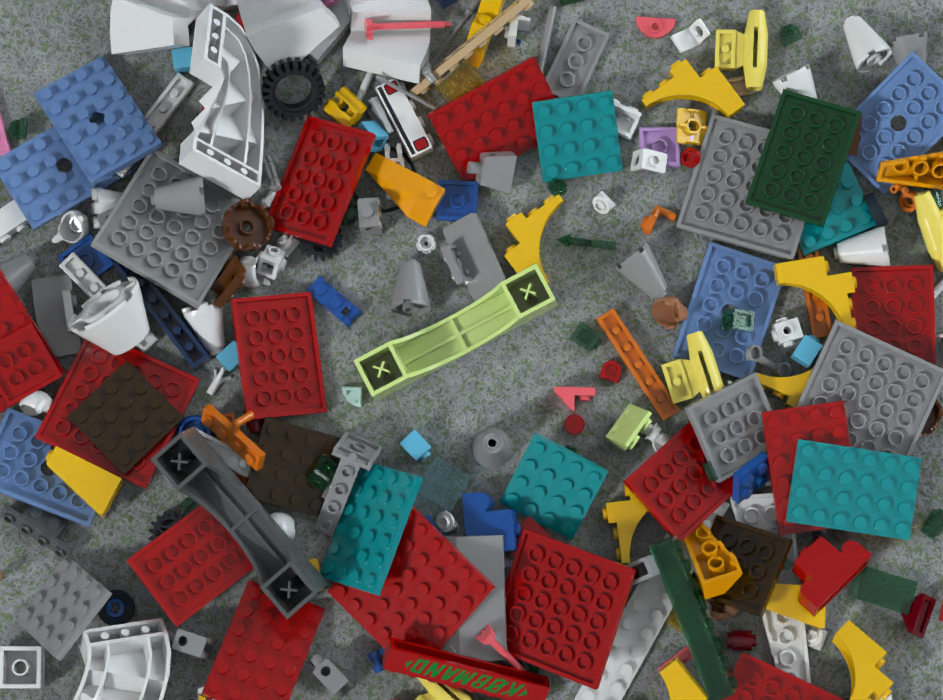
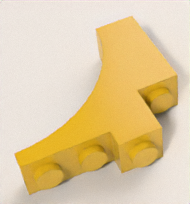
(487, 11)
(686, 84)
(528, 235)
(812, 276)
(786, 387)
(626, 517)
(864, 663)
(681, 682)

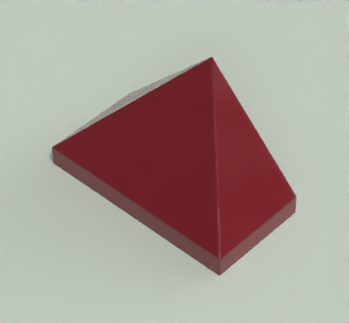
(919, 615)

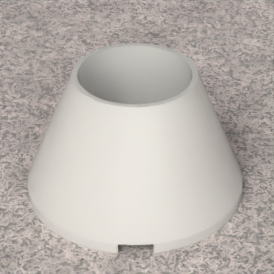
(113, 317)

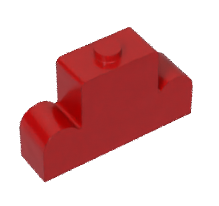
(827, 571)

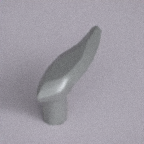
(426, 71)

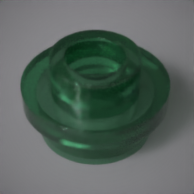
(557, 187)

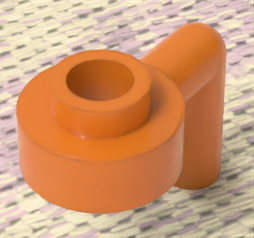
(904, 201)
(649, 222)

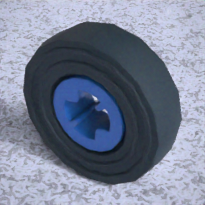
(875, 210)
(126, 610)

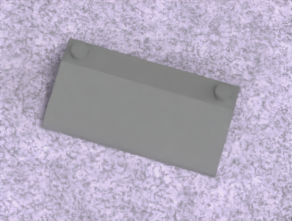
(487, 555)

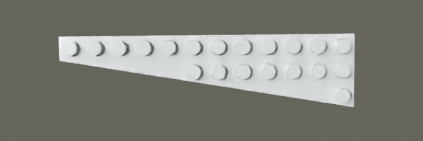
(784, 635)

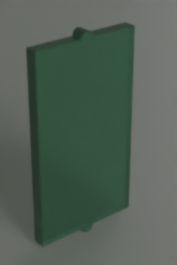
(884, 590)

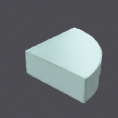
(353, 395)

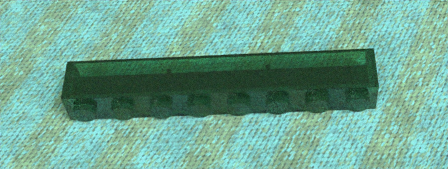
(693, 618)

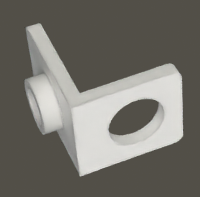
(689, 37)
(649, 160)

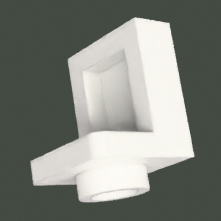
(522, 24)

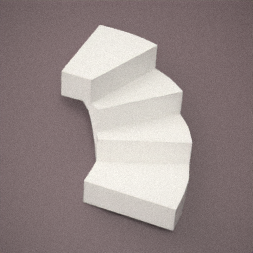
(155, 24)
(285, 27)
(391, 52)
(231, 127)
(125, 661)

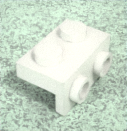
(626, 119)

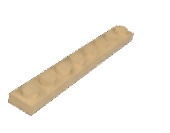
(478, 39)

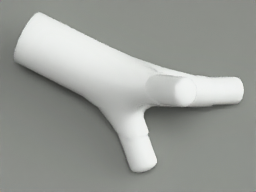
(217, 381)

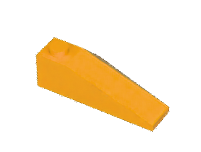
(913, 171)
(409, 190)
(712, 562)

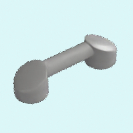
(778, 368)

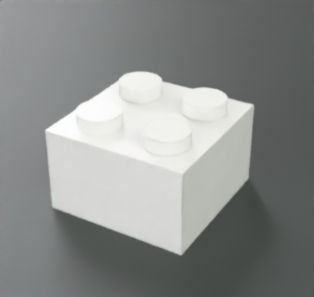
(22, 666)

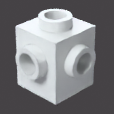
(271, 262)
(791, 326)

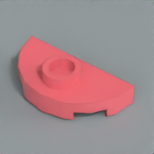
(655, 27)

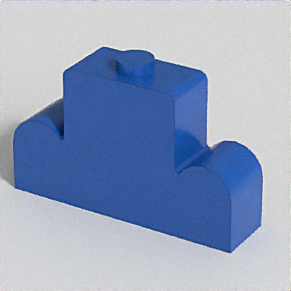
(483, 521)

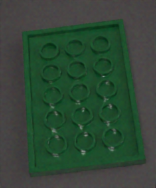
(803, 158)

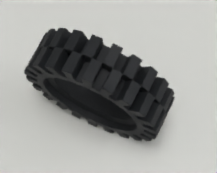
(289, 68)

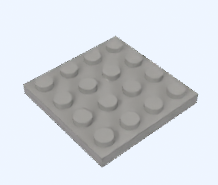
(731, 424)
(63, 607)

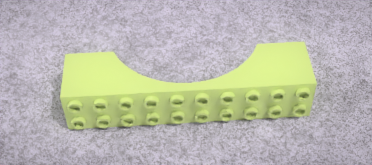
(425, 351)

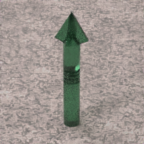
(569, 240)

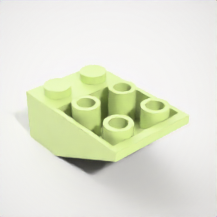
(626, 429)

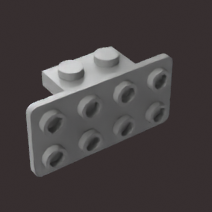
(471, 256)
(54, 307)

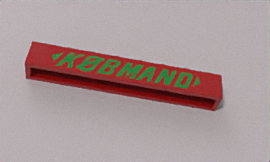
(463, 671)

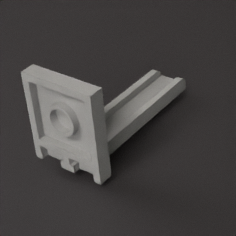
(354, 453)

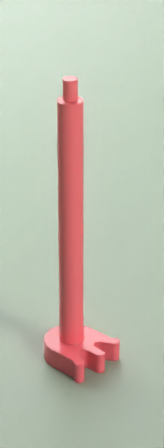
(369, 26)
(487, 637)

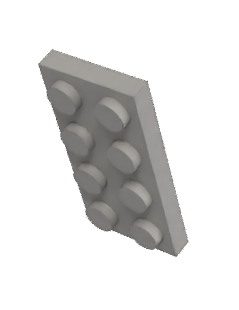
(576, 59)

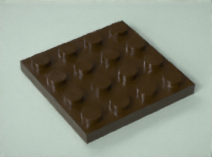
(126, 417)
(287, 464)
(760, 559)

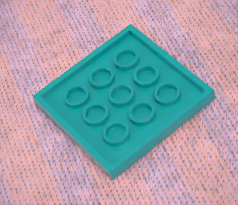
(577, 135)
(845, 219)
(553, 486)

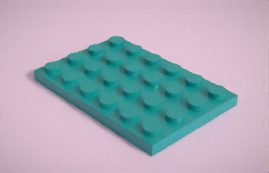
(853, 489)
(371, 528)

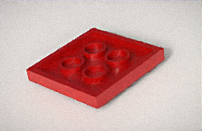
(24, 364)

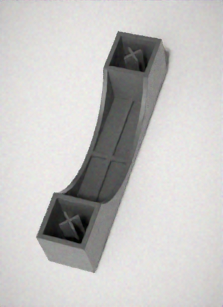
(278, 563)

